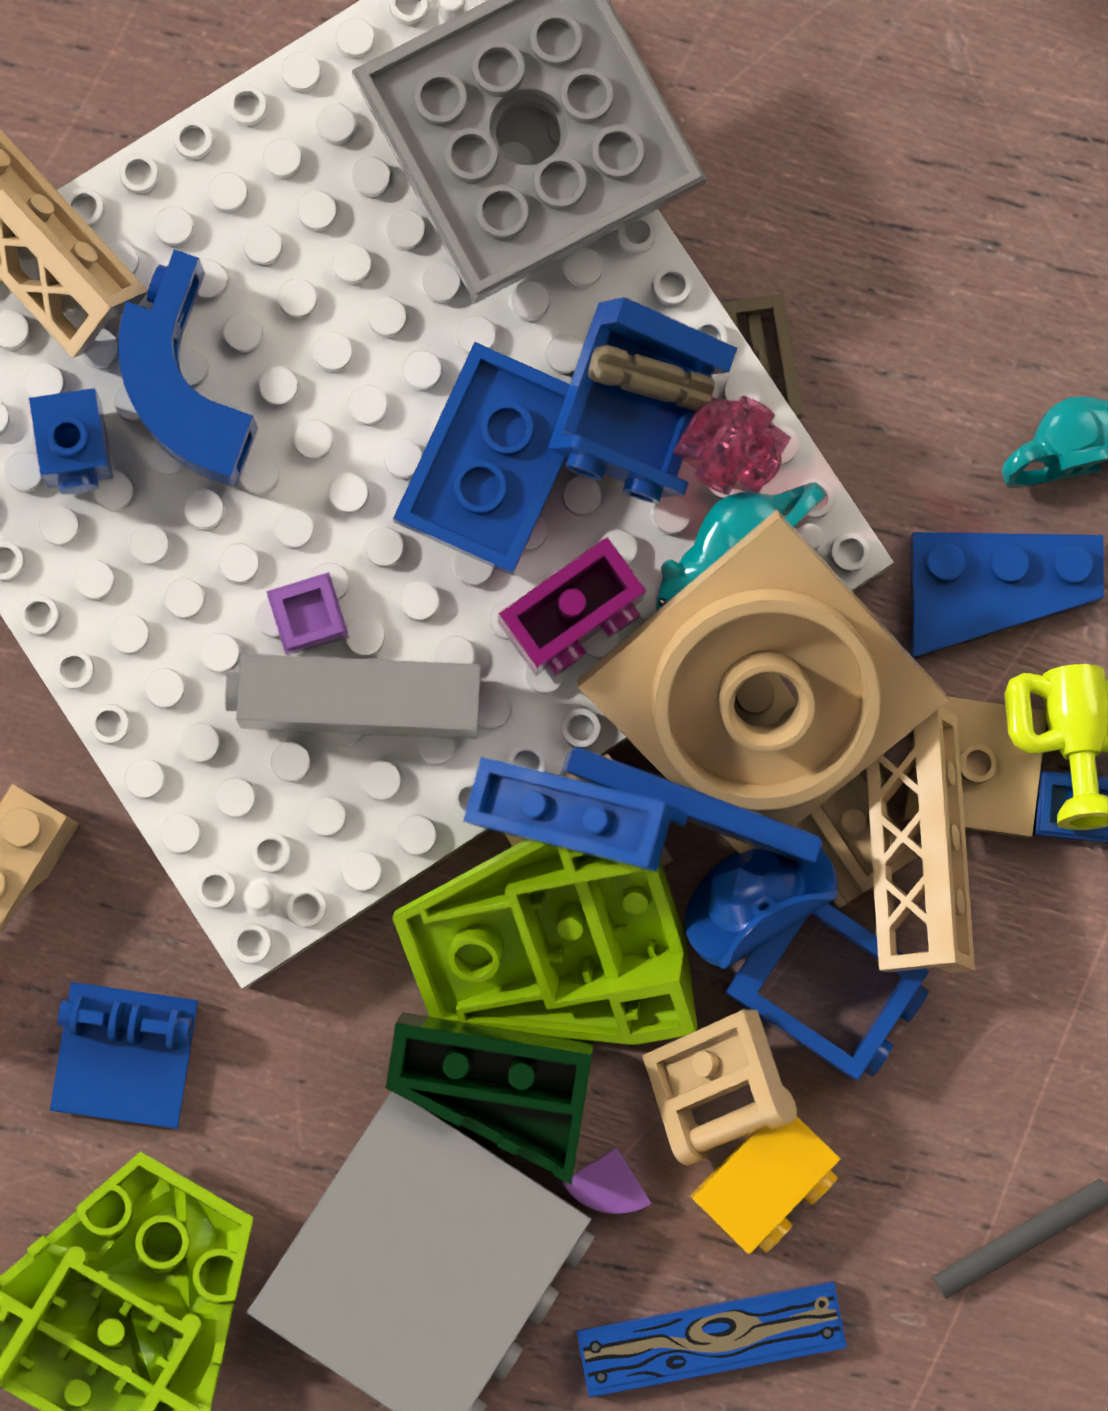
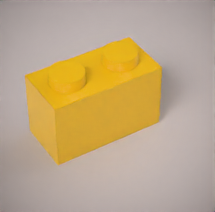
(765, 1182)

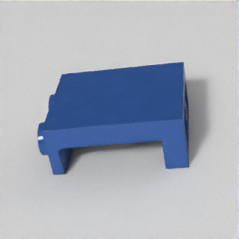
(627, 432)

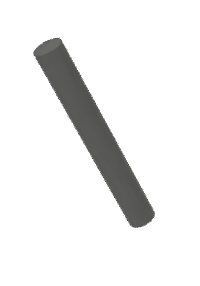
(1022, 1239)

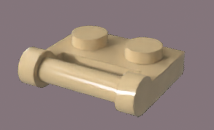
(710, 1066)

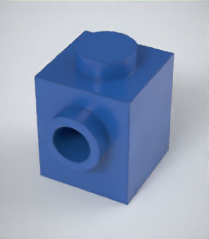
(71, 440)

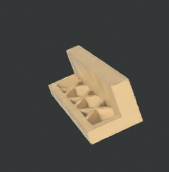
(67, 251)
(942, 851)

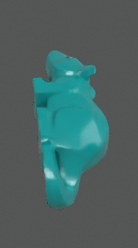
(1067, 440)
(727, 525)

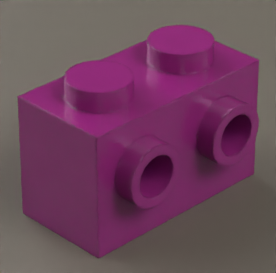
(571, 607)

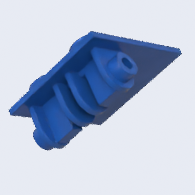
(123, 1055)

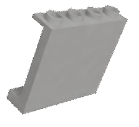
(422, 1264)

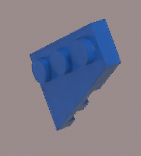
(995, 581)

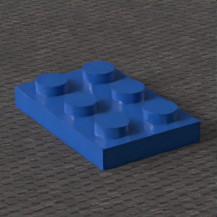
(488, 461)

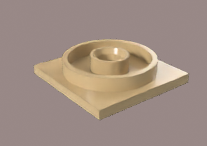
(752, 614)

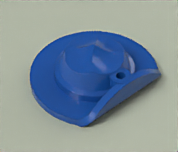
(754, 900)

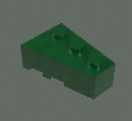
(497, 1082)

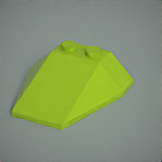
(553, 948)

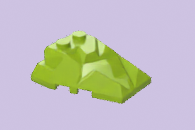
(125, 1298)

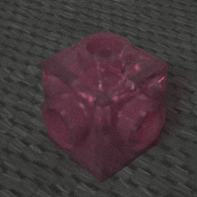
(733, 445)

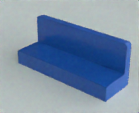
(570, 813)

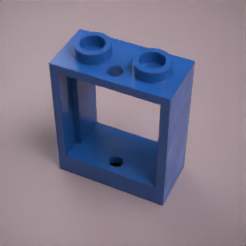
(873, 1047)

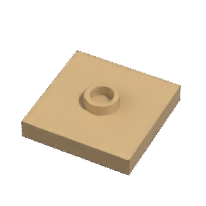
(995, 775)

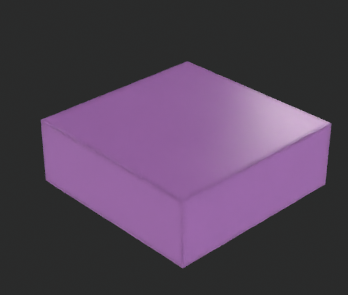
(307, 614)

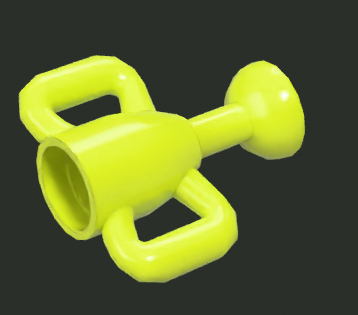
(1078, 727)

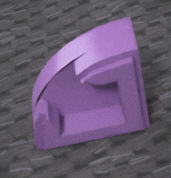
(608, 1186)

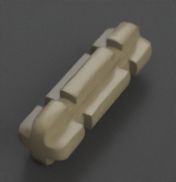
(650, 378)

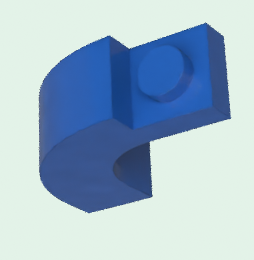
(185, 424)

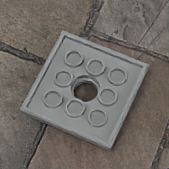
(576, 62)

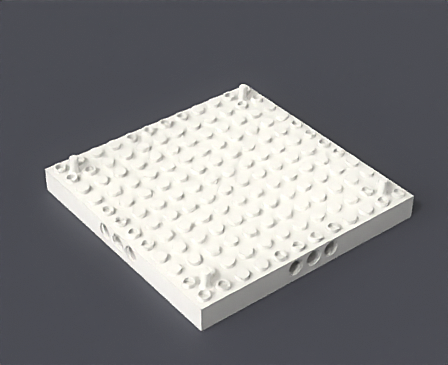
(343, 341)

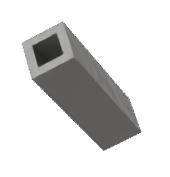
(355, 696)

